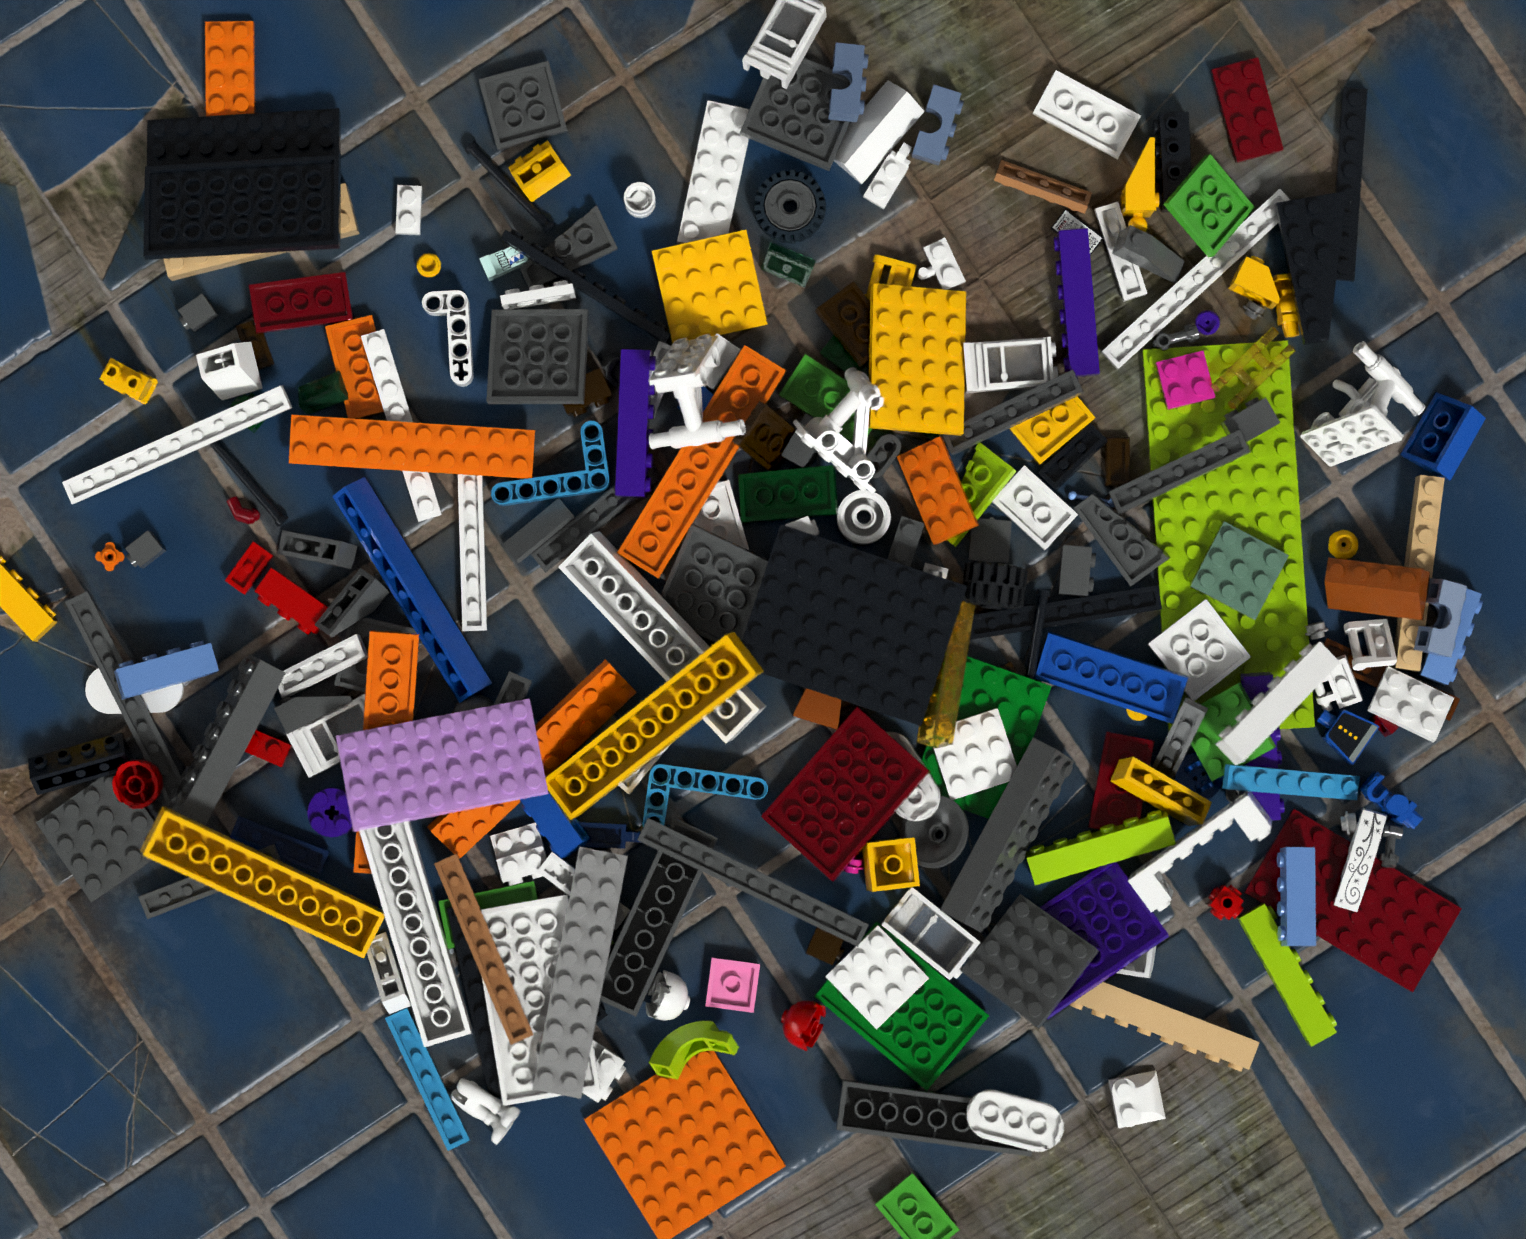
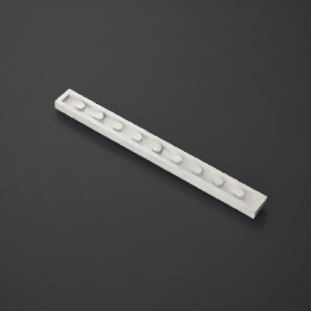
(1193, 283)
(177, 444)

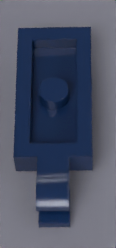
(608, 834)

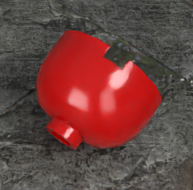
(137, 783)
(802, 1023)

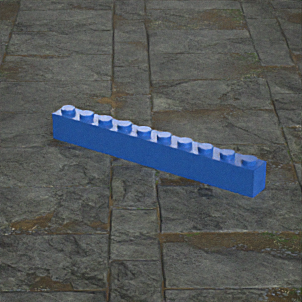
(412, 589)

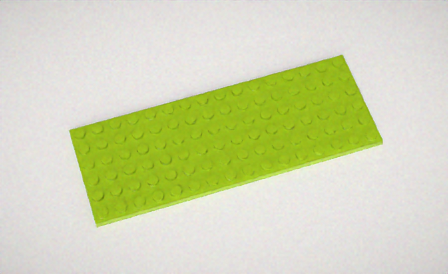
(1248, 493)

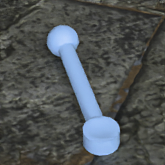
(1072, 495)

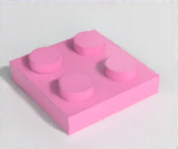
(732, 985)

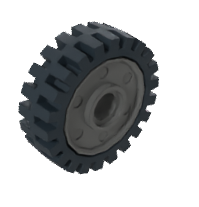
(789, 187)

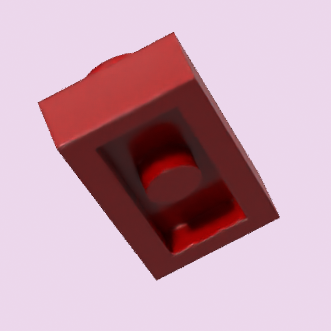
(249, 568)
(268, 748)

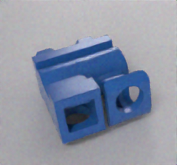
(1397, 805)

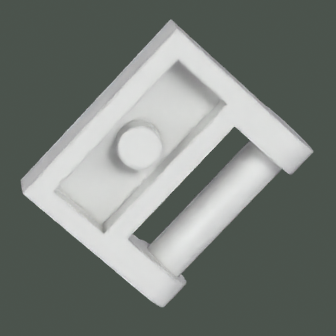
(1378, 643)

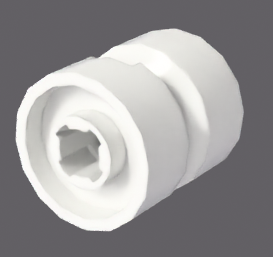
(639, 199)

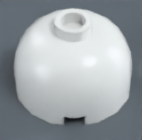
(668, 996)

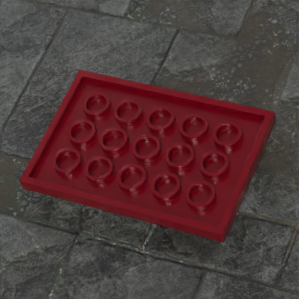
(845, 794)

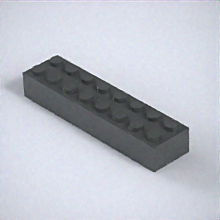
(226, 739)
(1007, 835)
(651, 925)
(911, 1116)

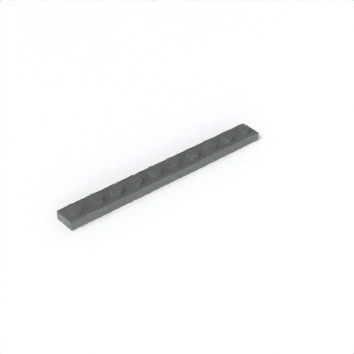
(133, 708)
(752, 882)

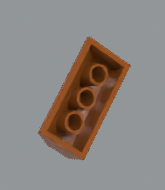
(1376, 588)

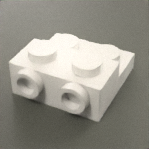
(519, 853)
(609, 1067)

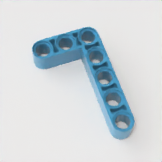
(562, 479)
(695, 785)

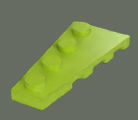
(983, 482)

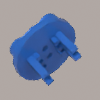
(1203, 785)

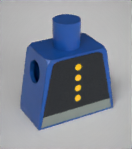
(1346, 733)

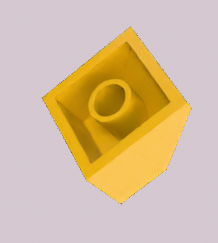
(1255, 282)
(890, 864)

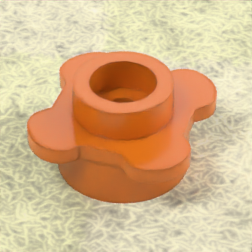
(116, 556)

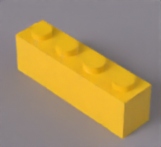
(22, 604)
(1161, 791)

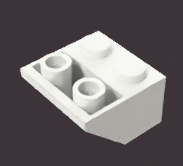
(230, 370)

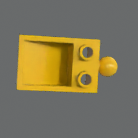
(1139, 194)

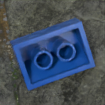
(1443, 436)

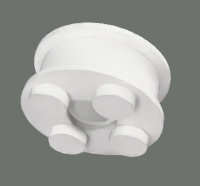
(863, 501)

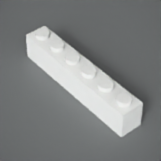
(1277, 703)

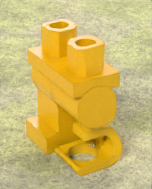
(1286, 308)
(128, 381)

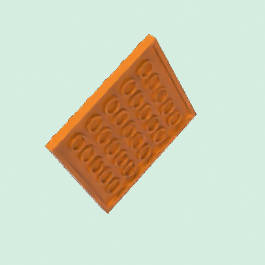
(684, 1144)

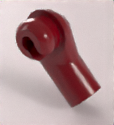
(242, 514)

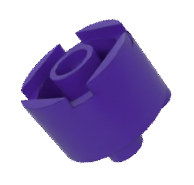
(321, 820)

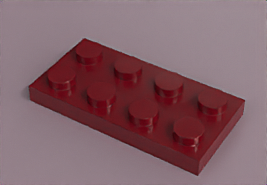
(1247, 110)
(300, 302)
(1110, 802)

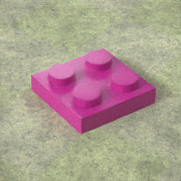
(1185, 380)

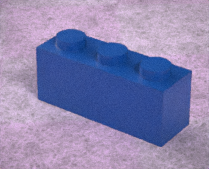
(554, 824)

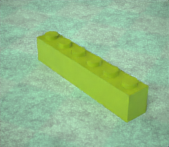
(1101, 847)
(1287, 975)

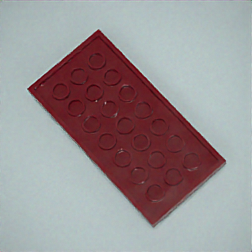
(1397, 918)

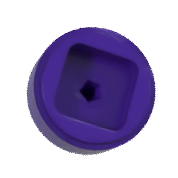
(1207, 322)

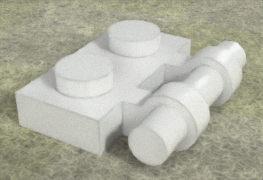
(1343, 687)

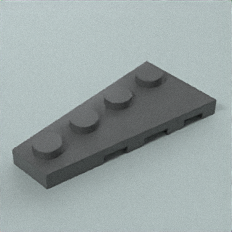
(577, 247)
(1122, 542)

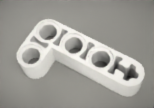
(454, 338)

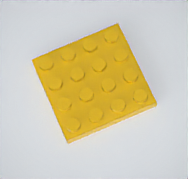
(709, 286)

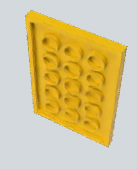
(917, 358)

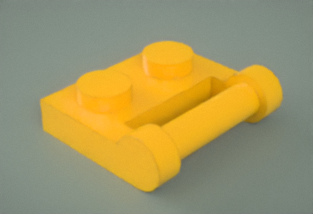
(900, 273)

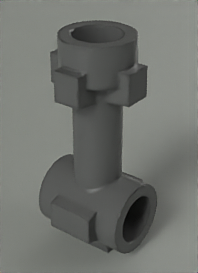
(1163, 340)
(1392, 832)

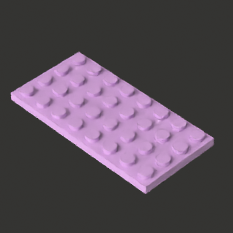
(441, 765)

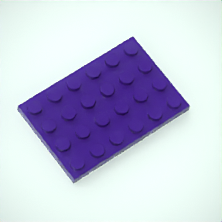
(1110, 918)

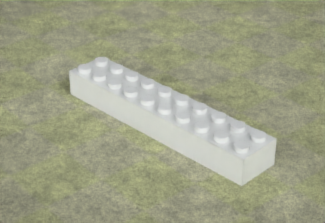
(650, 624)
(416, 932)

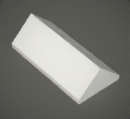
(877, 131)

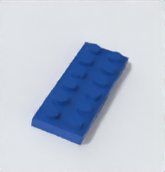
(1111, 677)

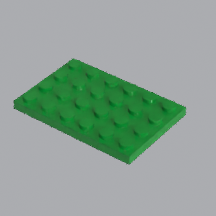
(1020, 709)
(923, 1031)

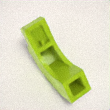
(686, 1042)

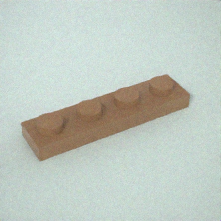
(1043, 186)

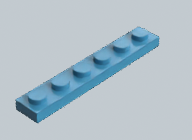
(1291, 782)
(427, 1079)

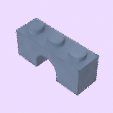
(846, 103)
(931, 146)
(1448, 600)

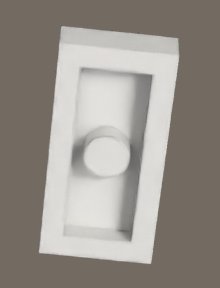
(408, 210)

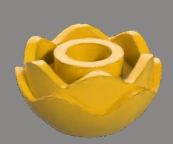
(1336, 548)

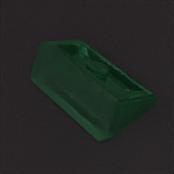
(788, 265)
(322, 393)

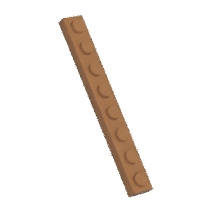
(484, 949)

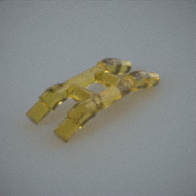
(1253, 353)

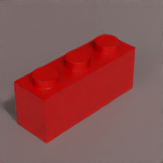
(291, 601)

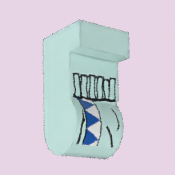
(502, 262)

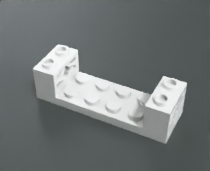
(1148, 879)

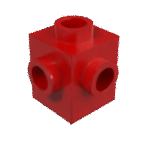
(1216, 902)

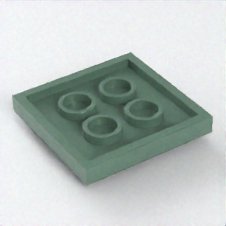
(1239, 570)

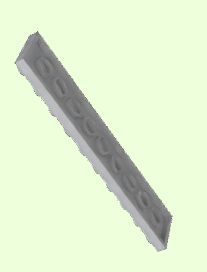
(580, 972)

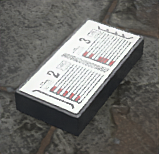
(1068, 221)

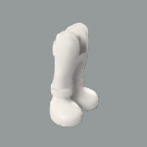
(485, 1107)

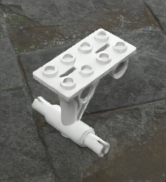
(684, 374)
(1366, 423)
(825, 435)

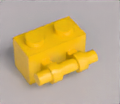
(539, 171)

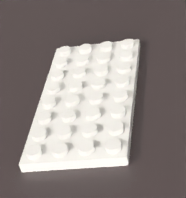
(529, 945)

